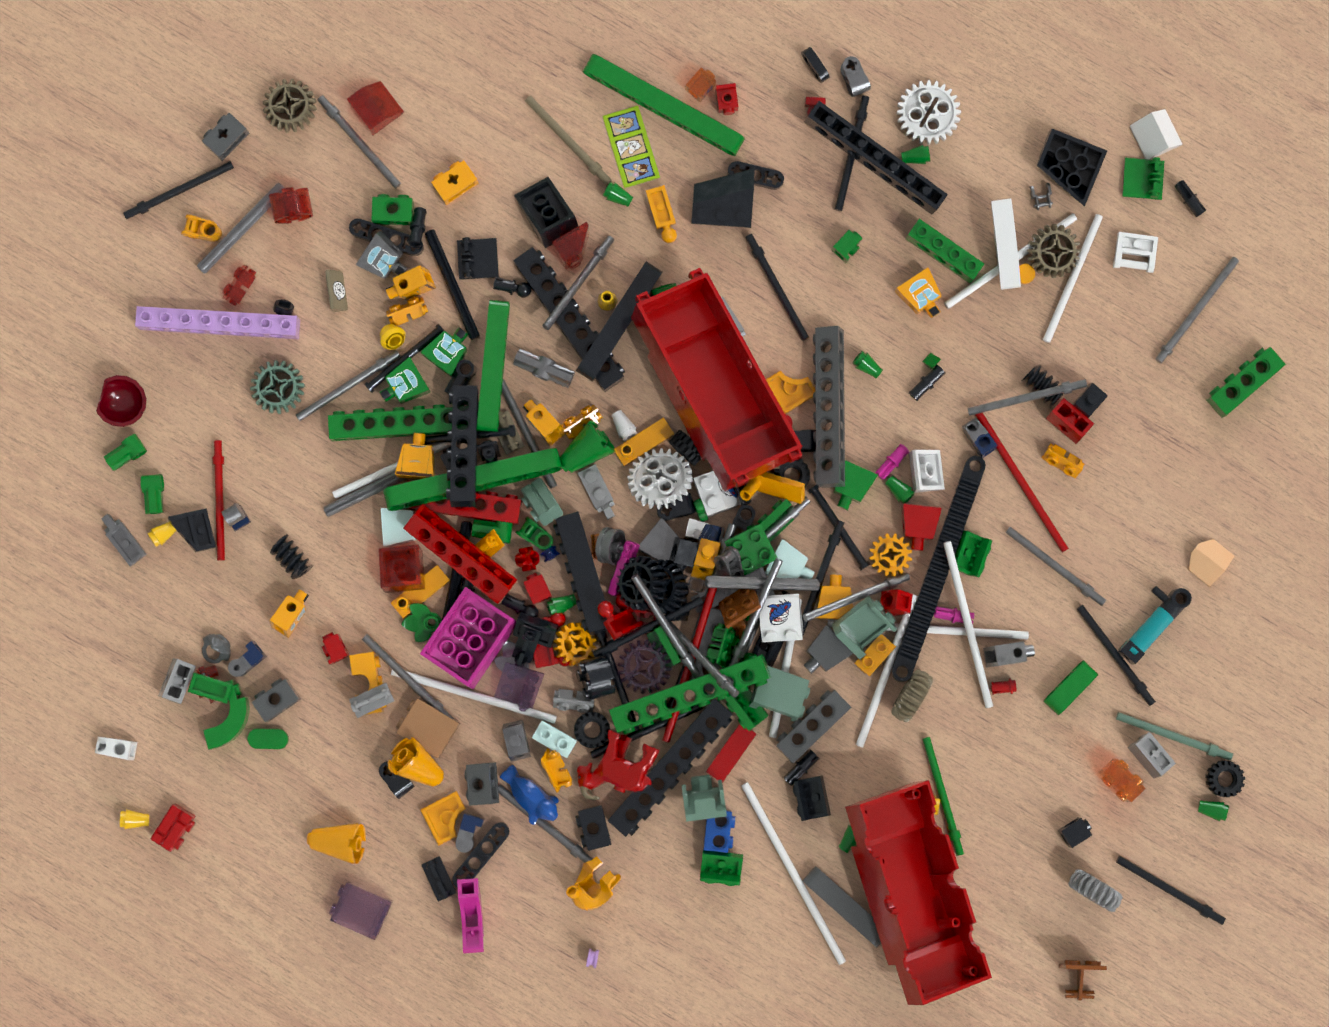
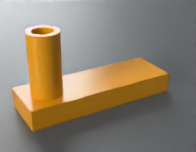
(643, 441)
(774, 486)
(434, 581)

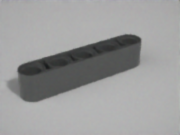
(843, 904)

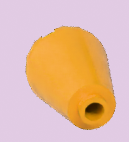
(415, 763)
(339, 841)

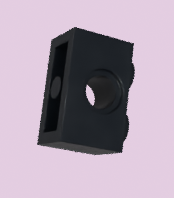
(602, 837)

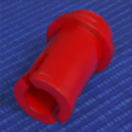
(1003, 687)

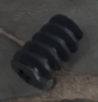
(1041, 382)
(290, 558)

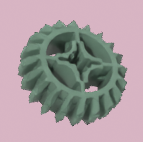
(268, 390)

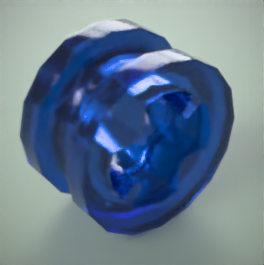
(550, 554)

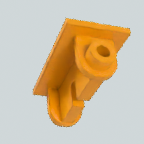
(413, 307)
(574, 424)
(1055, 456)
(490, 544)
(875, 655)
(552, 763)

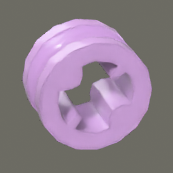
(592, 958)

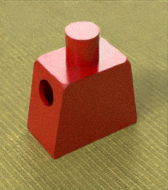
(919, 523)

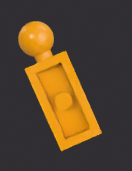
(662, 212)

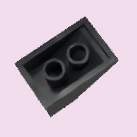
(546, 211)

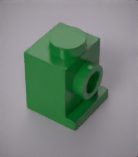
(847, 245)

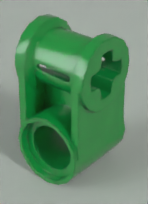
(533, 532)

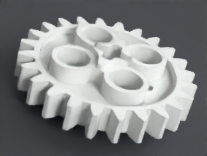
(913, 103)
(660, 478)

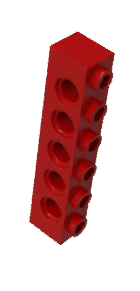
(510, 515)
(460, 553)

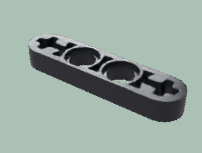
(387, 231)
(482, 856)

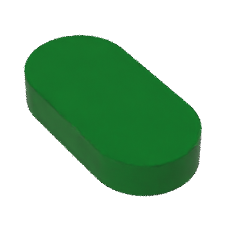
(268, 738)

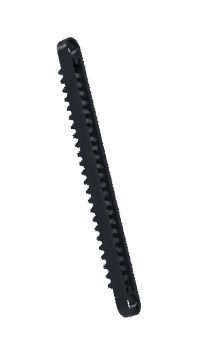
(938, 569)

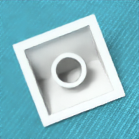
(1155, 134)
(926, 470)

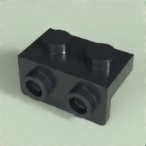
(811, 798)

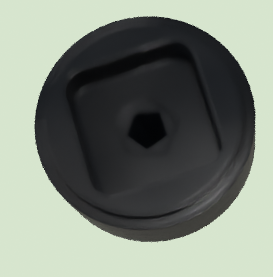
(283, 307)

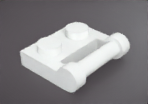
(1135, 245)

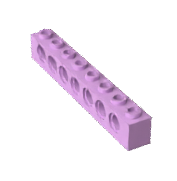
(217, 322)

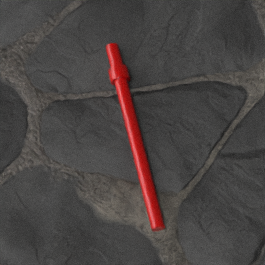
(218, 462)

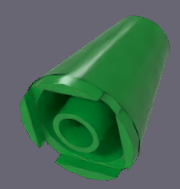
(586, 448)

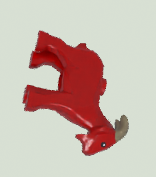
(616, 769)

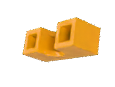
(367, 665)

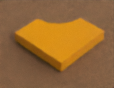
(790, 392)
(442, 817)

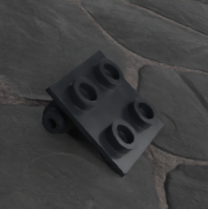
(477, 258)

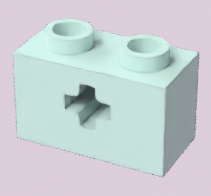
(554, 739)

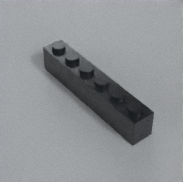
(583, 570)

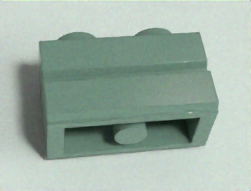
(541, 501)

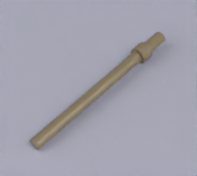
(594, 167)

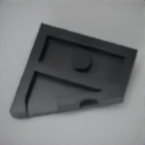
(194, 529)

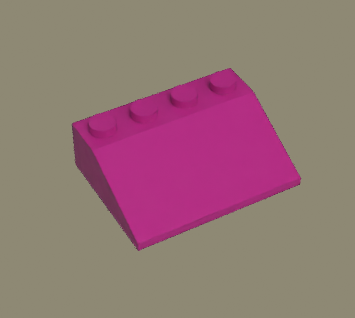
(469, 638)

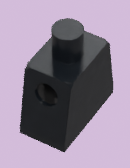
(1090, 399)

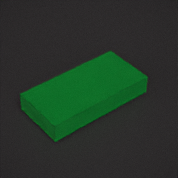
(210, 688)

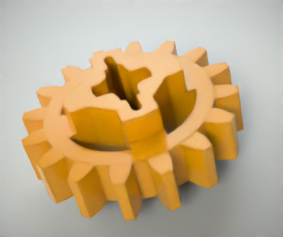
(888, 545)
(566, 644)

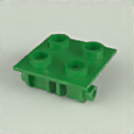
(1143, 178)
(753, 548)
(724, 653)

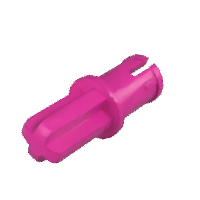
(892, 461)
(950, 614)

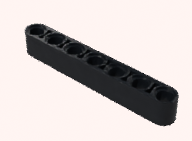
(617, 322)

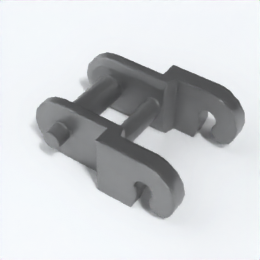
(1047, 196)

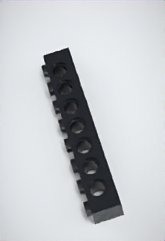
(875, 158)
(524, 264)
(723, 719)

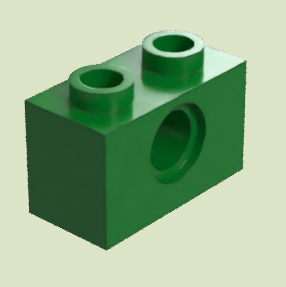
(380, 212)

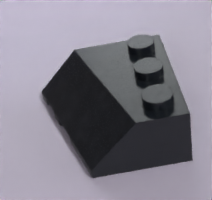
(1071, 163)
(724, 200)

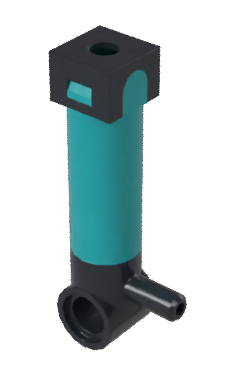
(1154, 626)

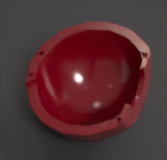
(121, 401)

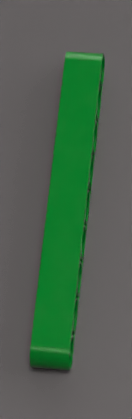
(663, 105)
(487, 476)

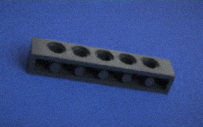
(467, 495)

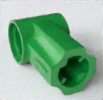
(130, 449)
(152, 487)
(482, 528)

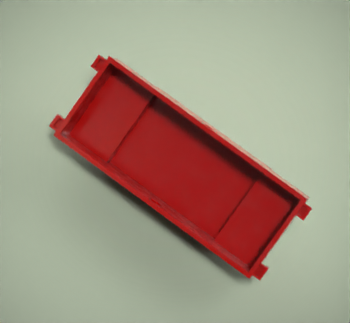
(713, 382)

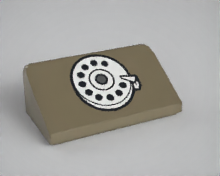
(336, 290)

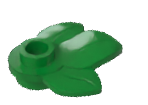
(418, 622)

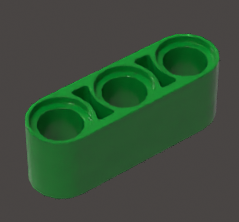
(1070, 687)

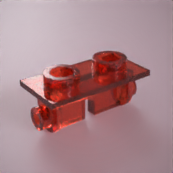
(234, 290)

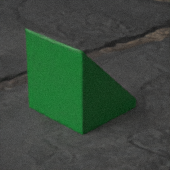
(931, 361)

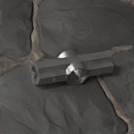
(543, 368)

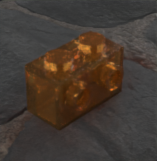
(1118, 776)

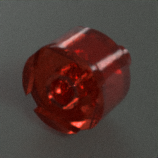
(291, 205)

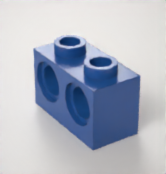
(713, 830)

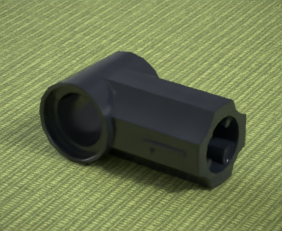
(459, 378)

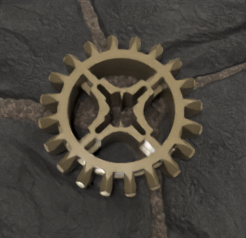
(297, 104)
(1053, 258)
(912, 695)

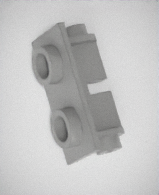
(371, 700)
(564, 701)

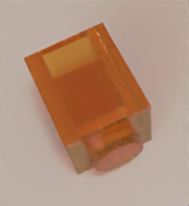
(701, 84)

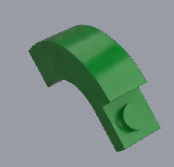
(234, 723)

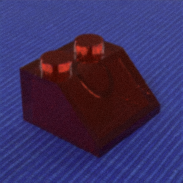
(375, 106)
(572, 246)

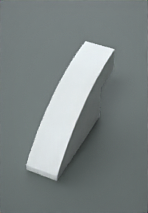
(1006, 244)

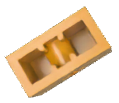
(465, 181)

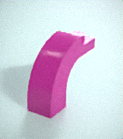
(471, 915)

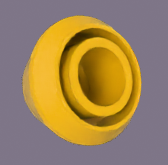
(392, 337)

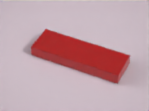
(730, 753)

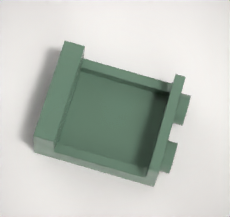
(863, 625)
(782, 694)

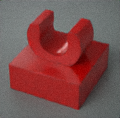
(812, 101)

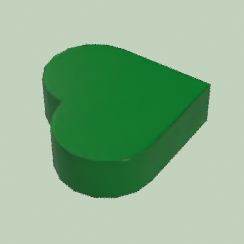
(700, 510)

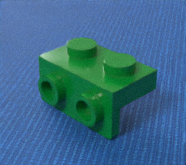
(779, 510)
(972, 553)
(662, 639)
(748, 716)
(721, 868)

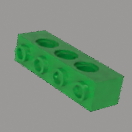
(944, 251)
(1271, 364)

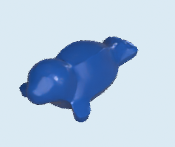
(531, 796)

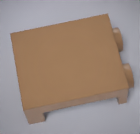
(427, 726)

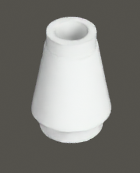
(623, 425)

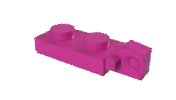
(630, 551)

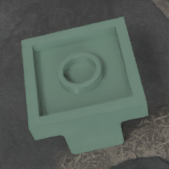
(703, 799)

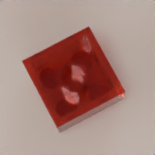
(401, 568)

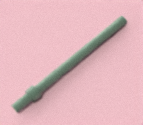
(1211, 749)

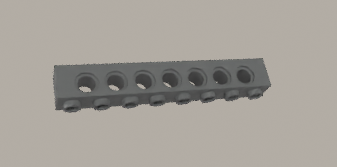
(836, 415)

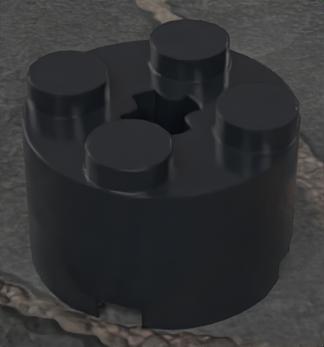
(595, 677)

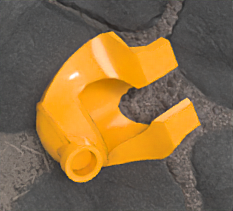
(586, 892)

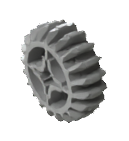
(1095, 890)

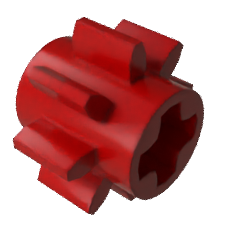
(527, 559)

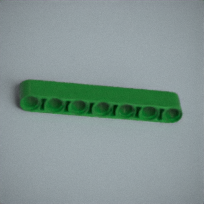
(493, 366)

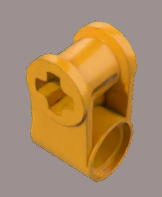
(198, 227)

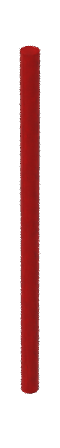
(1023, 484)
(696, 641)

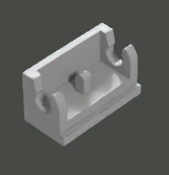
(1151, 755)

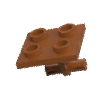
(737, 607)
(1089, 965)

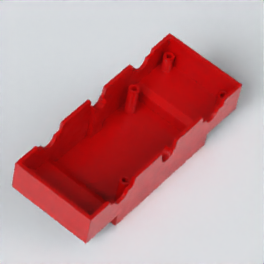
(913, 894)

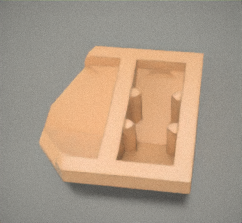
(1209, 561)

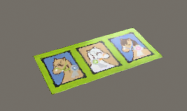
(631, 146)

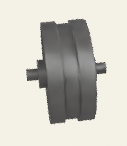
(610, 545)

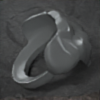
(218, 643)

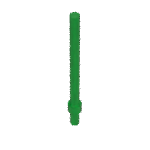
(954, 834)

